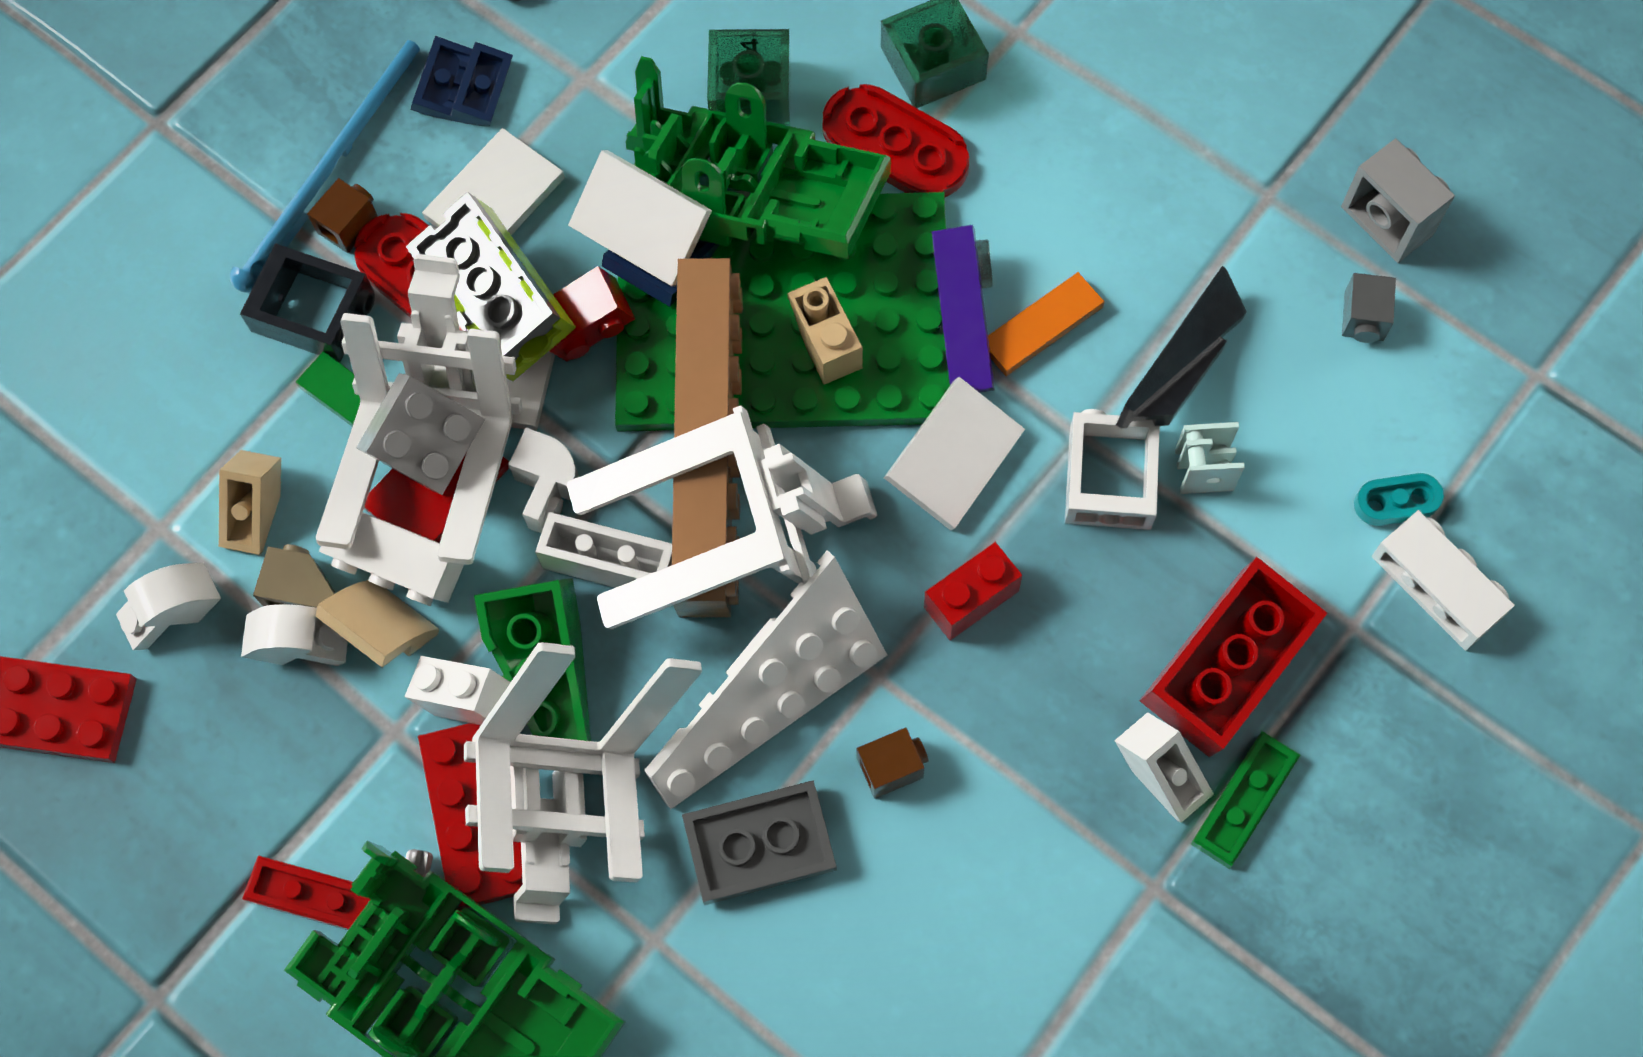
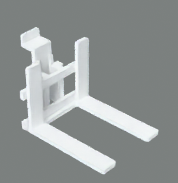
(472, 364)
(775, 487)
(509, 782)

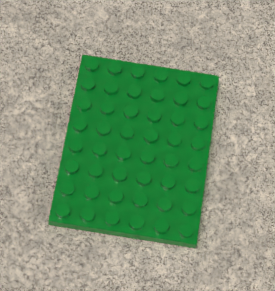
(885, 292)

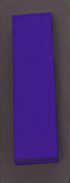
(963, 307)

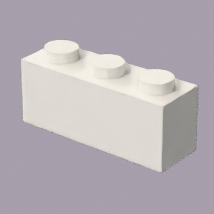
(599, 551)
(397, 558)
(1443, 579)

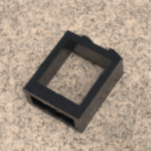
(273, 286)

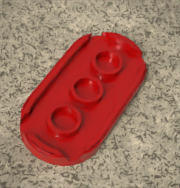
(921, 148)
(384, 255)

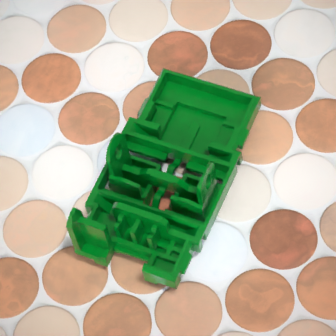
(799, 192)
(525, 997)

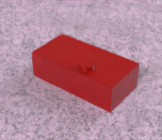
(1233, 657)

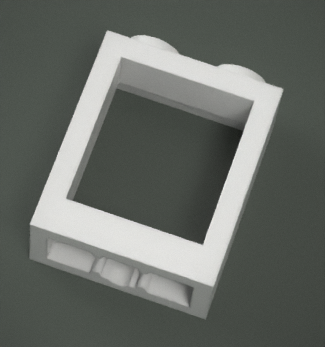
(1110, 509)

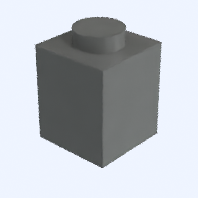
(1368, 307)

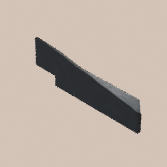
(1186, 355)

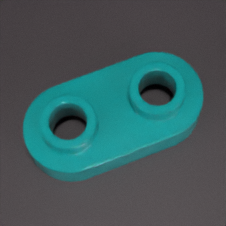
(1396, 500)

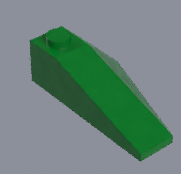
(511, 628)

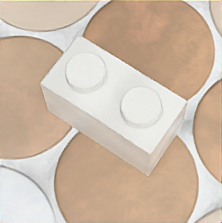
(455, 689)

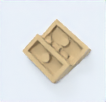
(376, 621)

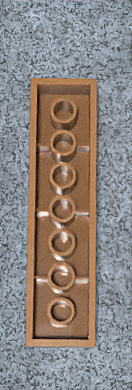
(704, 392)

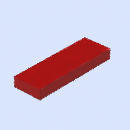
(303, 893)

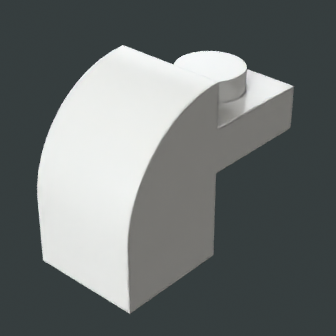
(546, 467)
(164, 599)
(291, 632)

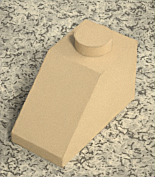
(248, 500)

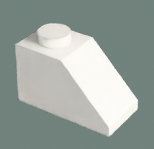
(1165, 765)

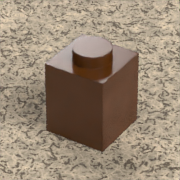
(342, 213)
(892, 762)

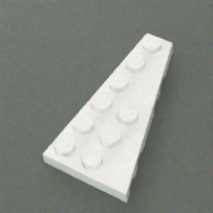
(778, 678)

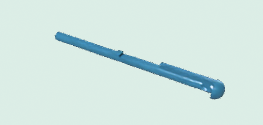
(294, 216)

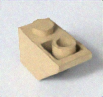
(826, 331)

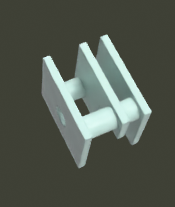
(1208, 455)

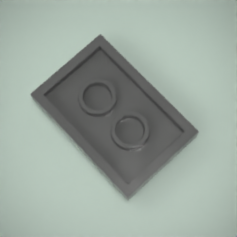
(759, 842)

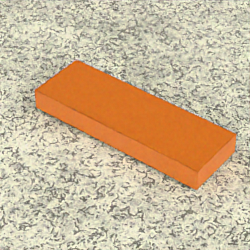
(1043, 323)

